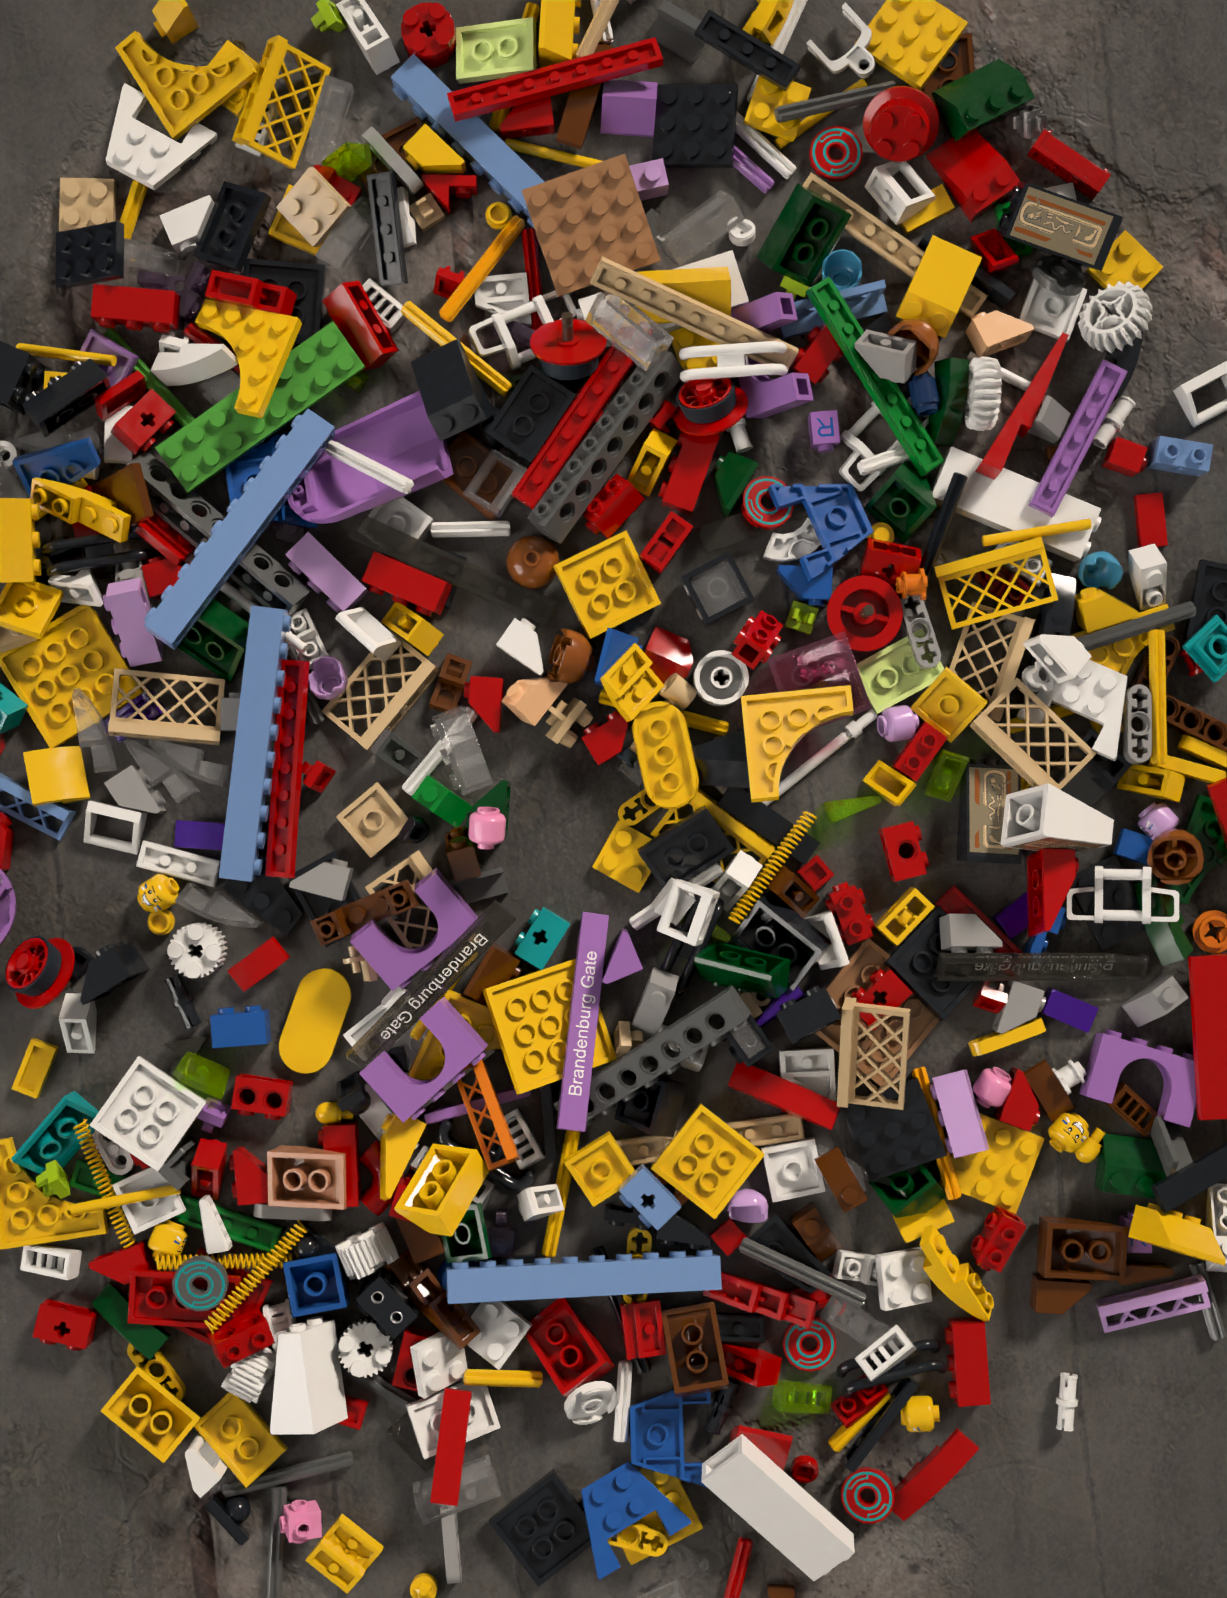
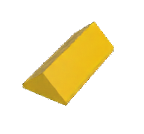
(705, 285)

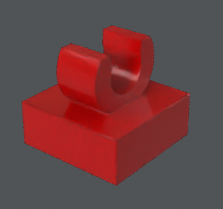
(447, 281)
(662, 415)
(317, 775)
(990, 999)

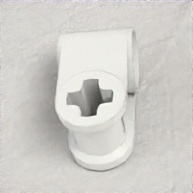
(279, 1319)

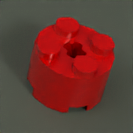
(424, 20)

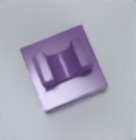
(214, 1114)

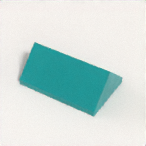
(55, 1135)

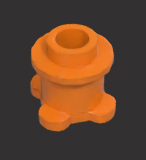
(912, 584)

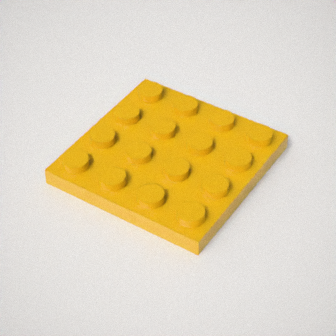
(69, 656)
(533, 1025)

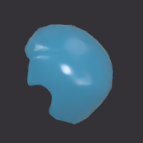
(843, 269)
(1100, 570)

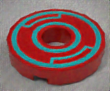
(839, 138)
(753, 509)
(809, 1359)
(863, 1510)

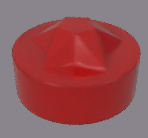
(804, 1469)

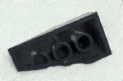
(723, 761)

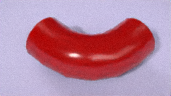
(371, 1197)

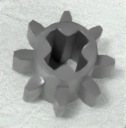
(1030, 121)

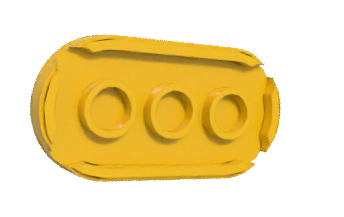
(665, 755)
(315, 1020)

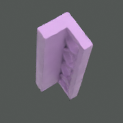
(1151, 1297)

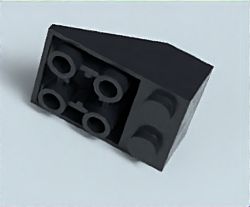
(1095, 777)

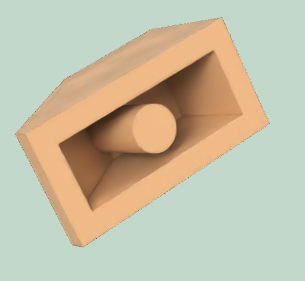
(996, 332)
(532, 698)

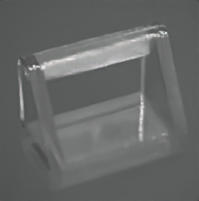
(504, 496)

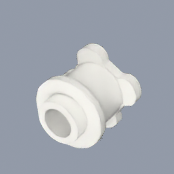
(1037, 678)
(1070, 1075)

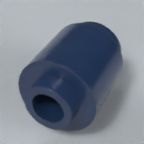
(924, 395)

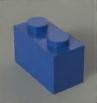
(240, 1027)

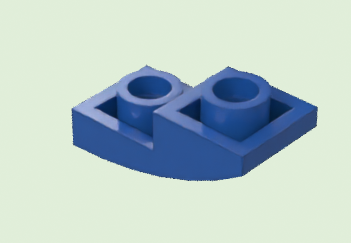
(1132, 846)
(1040, 942)

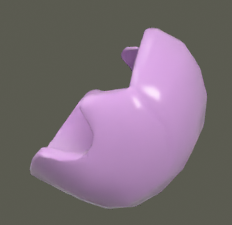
(327, 678)
(748, 1206)

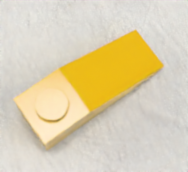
(396, 1149)

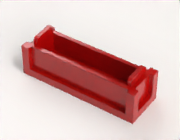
(1068, 164)

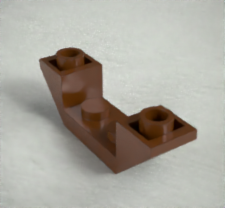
(356, 914)

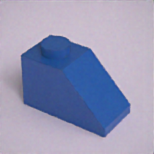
(813, 592)

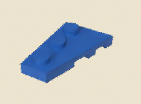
(59, 463)

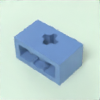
(1180, 456)
(663, 1204)

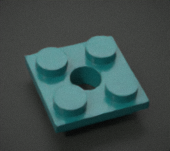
(1201, 648)

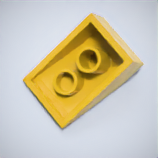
(939, 285)

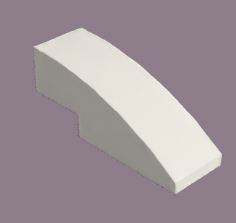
(193, 363)

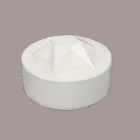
(743, 233)

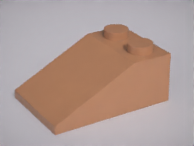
(306, 1178)

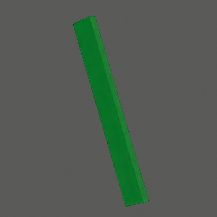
(883, 391)
(240, 1226)

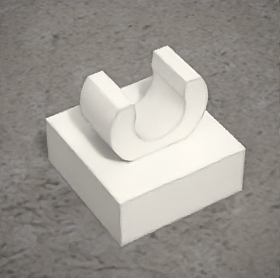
(171, 344)

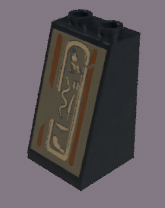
(1059, 225)
(982, 812)

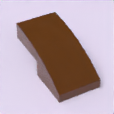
(450, 683)
(1048, 1090)

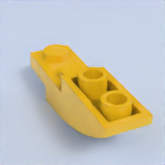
(768, 19)
(81, 506)
(954, 1280)

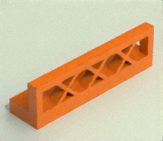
(496, 1115)

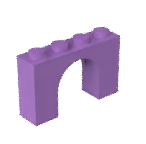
(765, 395)
(397, 963)
(1112, 1054)
(408, 1095)

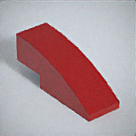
(250, 293)

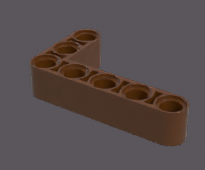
(1179, 709)

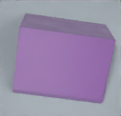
(628, 108)
(623, 959)

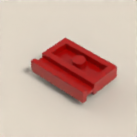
(165, 539)
(643, 1329)

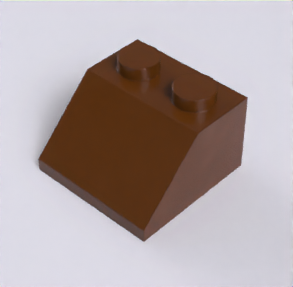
(496, 968)

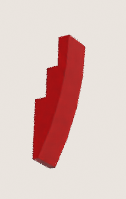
(785, 1095)
(765, 1299)
(932, 1474)

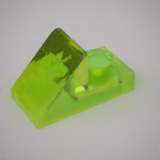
(946, 775)

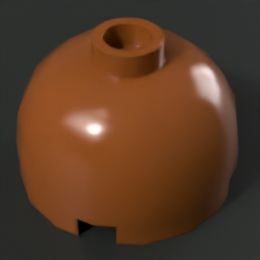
(926, 341)
(532, 562)
(570, 657)
(1175, 857)

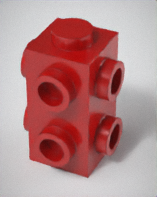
(817, 355)
(612, 506)
(757, 639)
(847, 906)
(997, 1239)

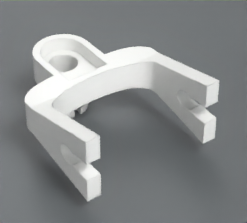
(857, 54)

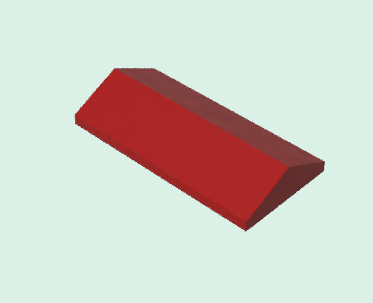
(155, 1303)

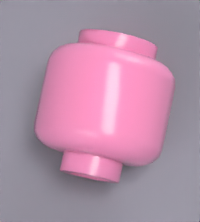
(487, 827)
(992, 1087)

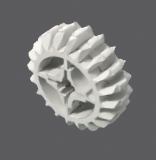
(1115, 317)
(983, 393)

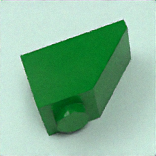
(442, 801)

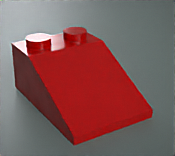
(973, 174)
(1048, 883)
(567, 1347)

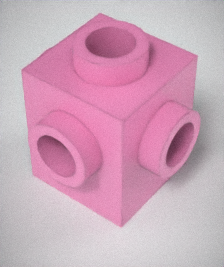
(301, 1521)

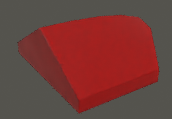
(669, 654)

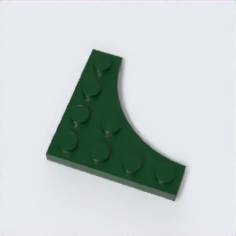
(1205, 827)

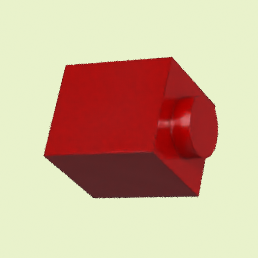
(1125, 457)

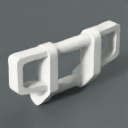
(500, 320)
(860, 449)
(1123, 915)

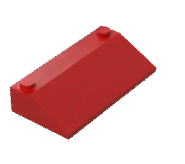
(1209, 1033)

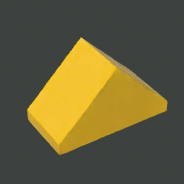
(889, 783)

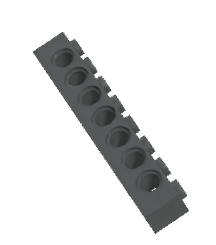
(604, 448)
(194, 520)
(726, 1003)

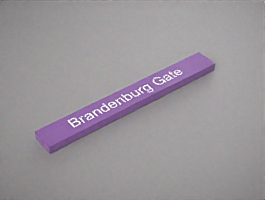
(582, 1022)

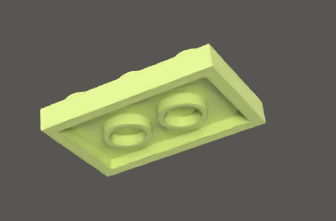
(495, 50)
(894, 674)

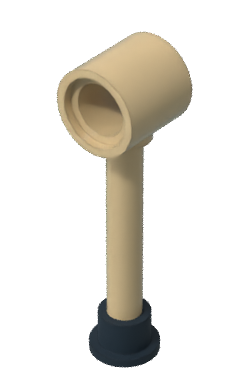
(675, 692)

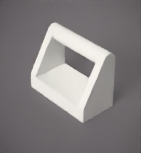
(892, 196)
(1186, 401)
(369, 632)
(138, 817)
(702, 915)
(836, 953)
(203, 1466)

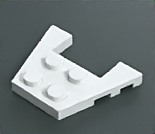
(145, 152)
(1094, 694)

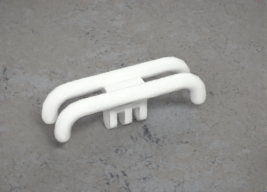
(732, 360)

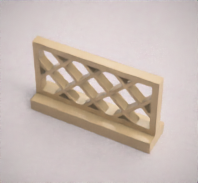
(1010, 662)
(397, 707)
(165, 730)
(1011, 751)
(421, 869)
(849, 1055)

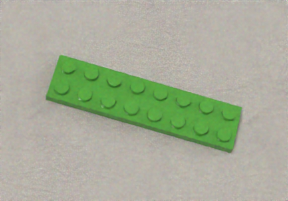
(225, 435)

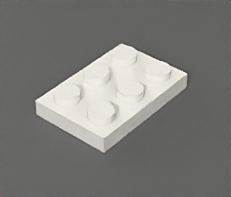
(426, 1417)

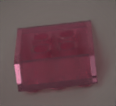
(821, 666)

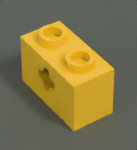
(904, 916)

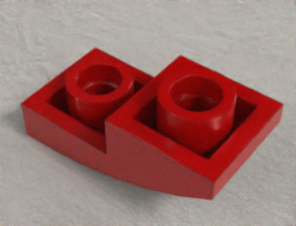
(258, 963)
(856, 1407)

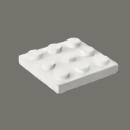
(148, 1113)

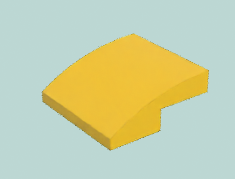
(631, 682)
(56, 775)
(344, 1553)

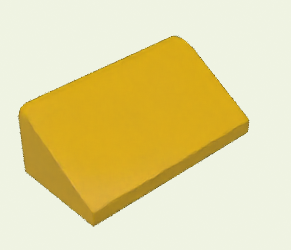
(912, 1226)

